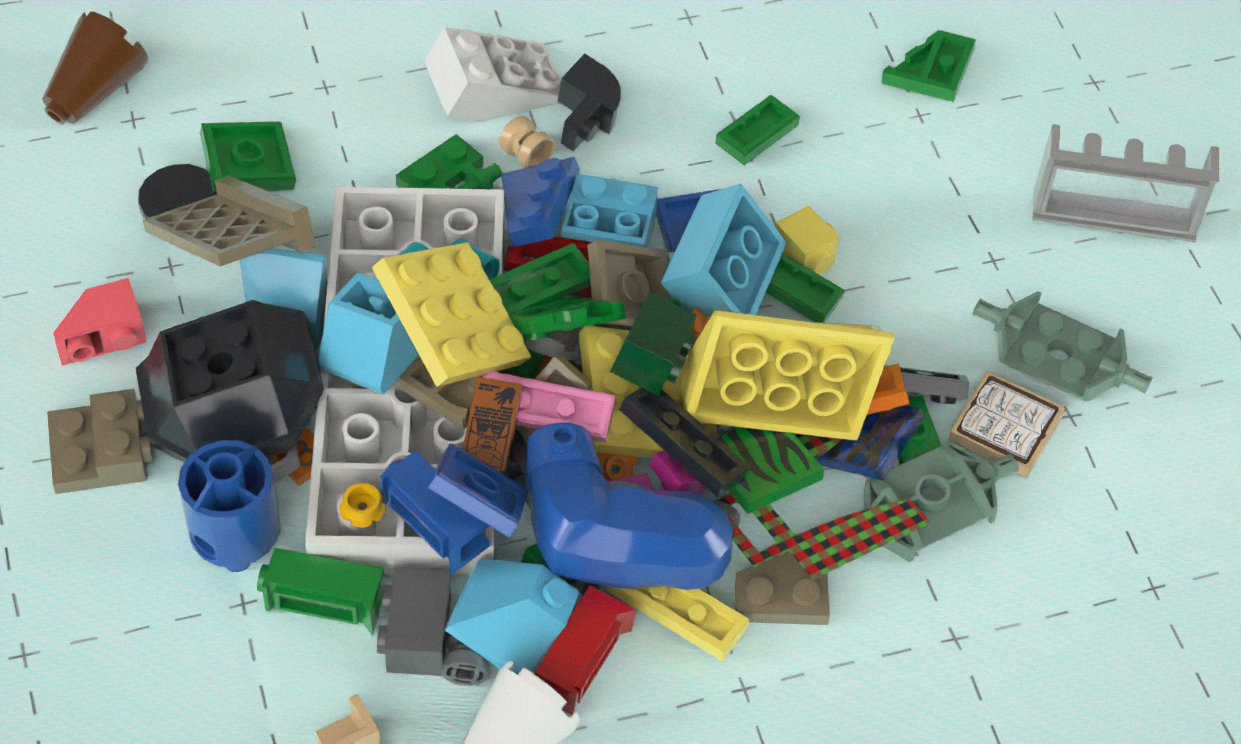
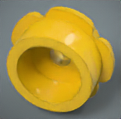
(362, 495)

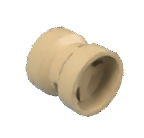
(523, 140)

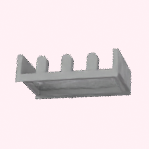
(1124, 192)

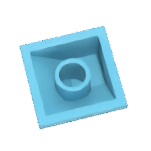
(288, 281)
(511, 612)

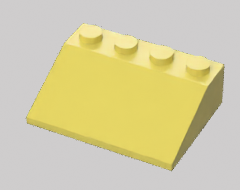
(783, 375)

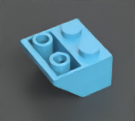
(610, 211)
(365, 337)

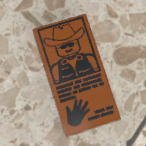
(493, 421)

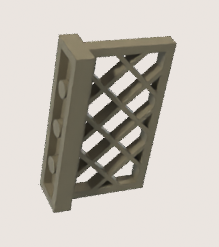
(235, 223)

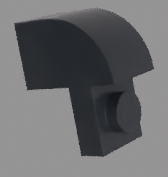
(592, 96)

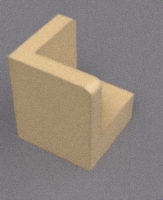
(353, 729)

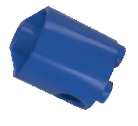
(229, 504)

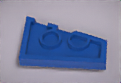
(537, 199)

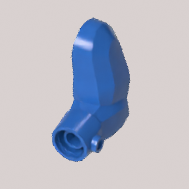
(618, 529)

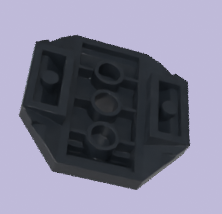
(231, 377)

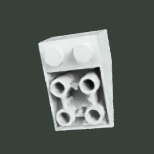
(491, 74)

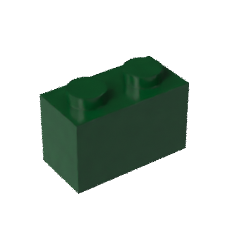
(656, 345)

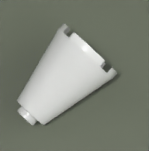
(521, 712)

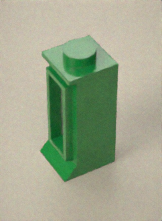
(322, 587)

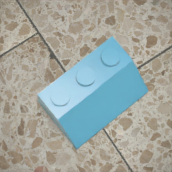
(724, 255)

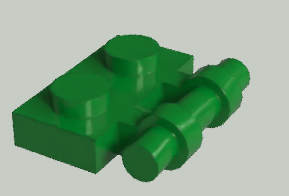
(449, 166)

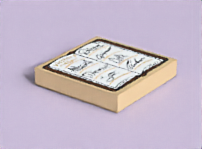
(1006, 421)

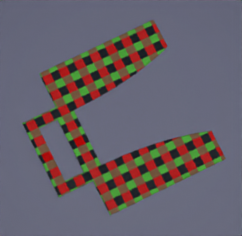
(835, 541)

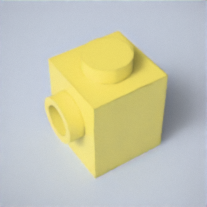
(809, 239)

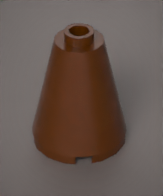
(91, 68)

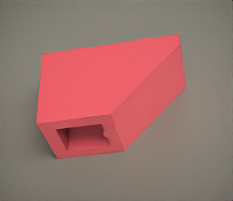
(100, 323)

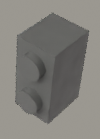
(416, 621)

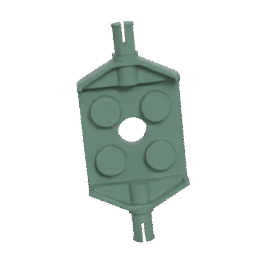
(1032, 330)
(962, 479)

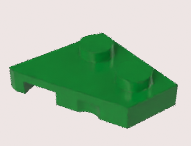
(933, 67)
(565, 315)

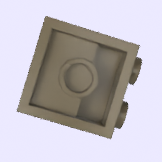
(626, 275)
(98, 443)

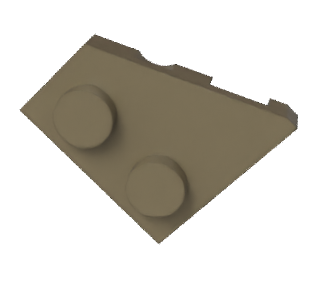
(782, 593)

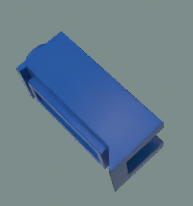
(435, 519)

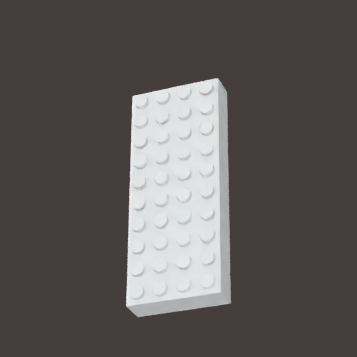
(367, 431)

